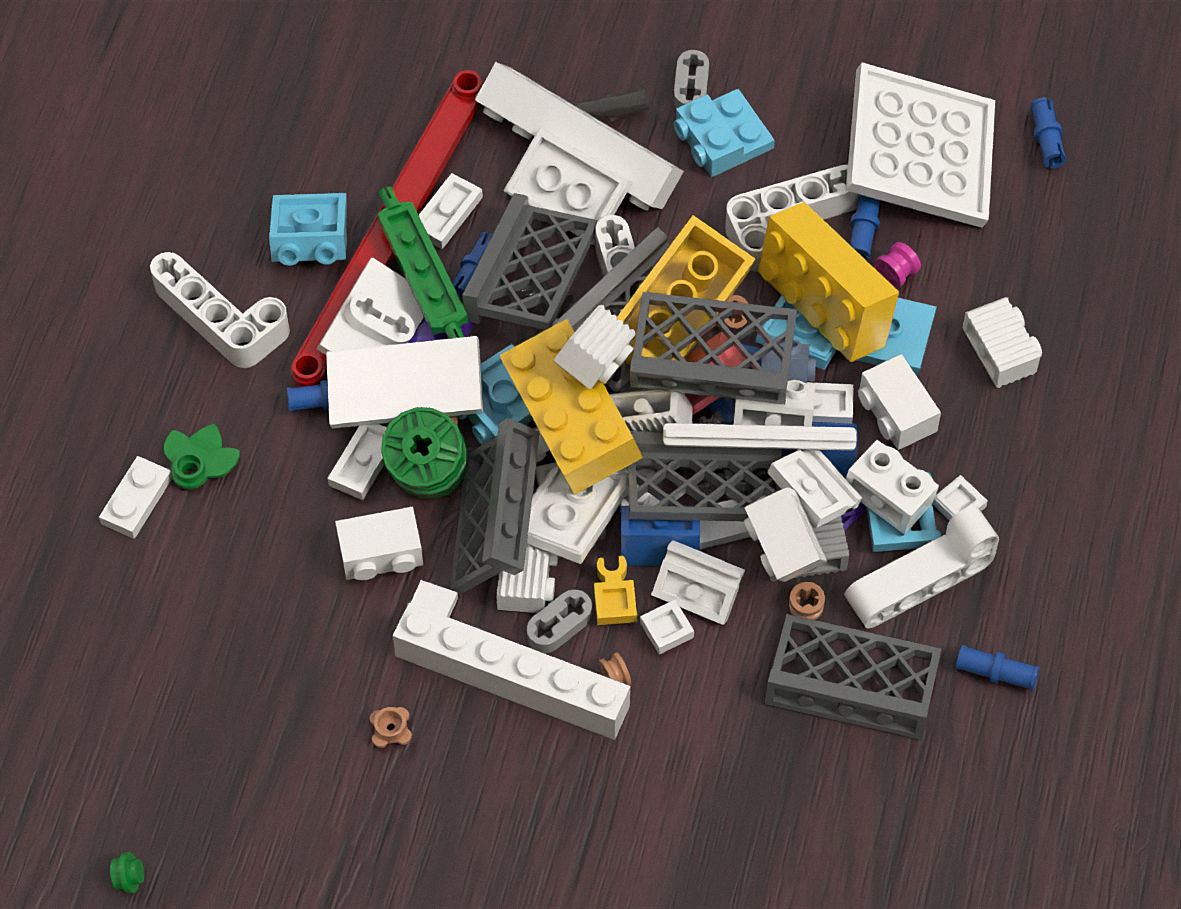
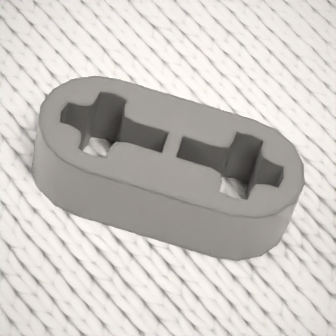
(684, 81)
(554, 614)

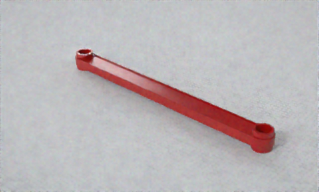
(412, 186)

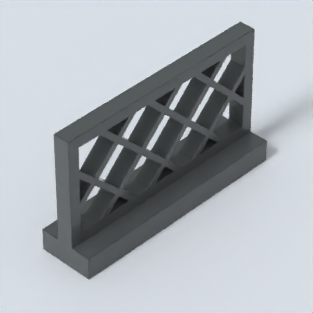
(503, 258)
(615, 285)
(707, 378)
(703, 461)
(507, 517)
(847, 699)

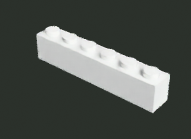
(533, 107)
(512, 671)

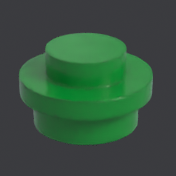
(126, 872)

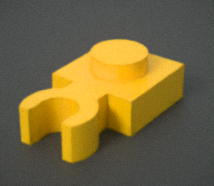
(613, 596)

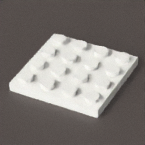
(921, 145)

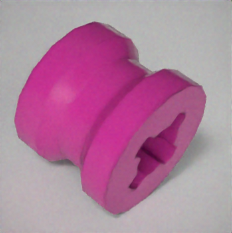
(898, 264)

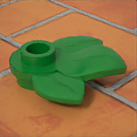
(199, 452)

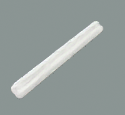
(759, 436)

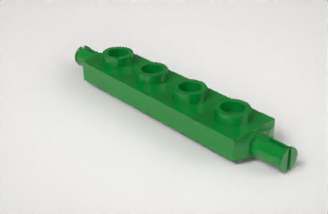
(421, 266)

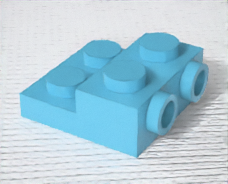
(722, 131)
(308, 228)
(499, 399)

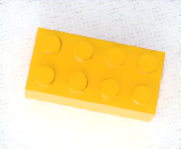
(695, 266)
(827, 281)
(576, 422)

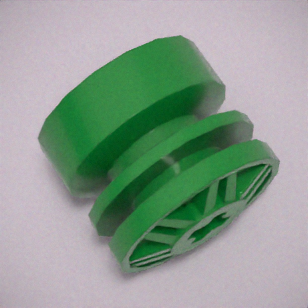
(431, 474)

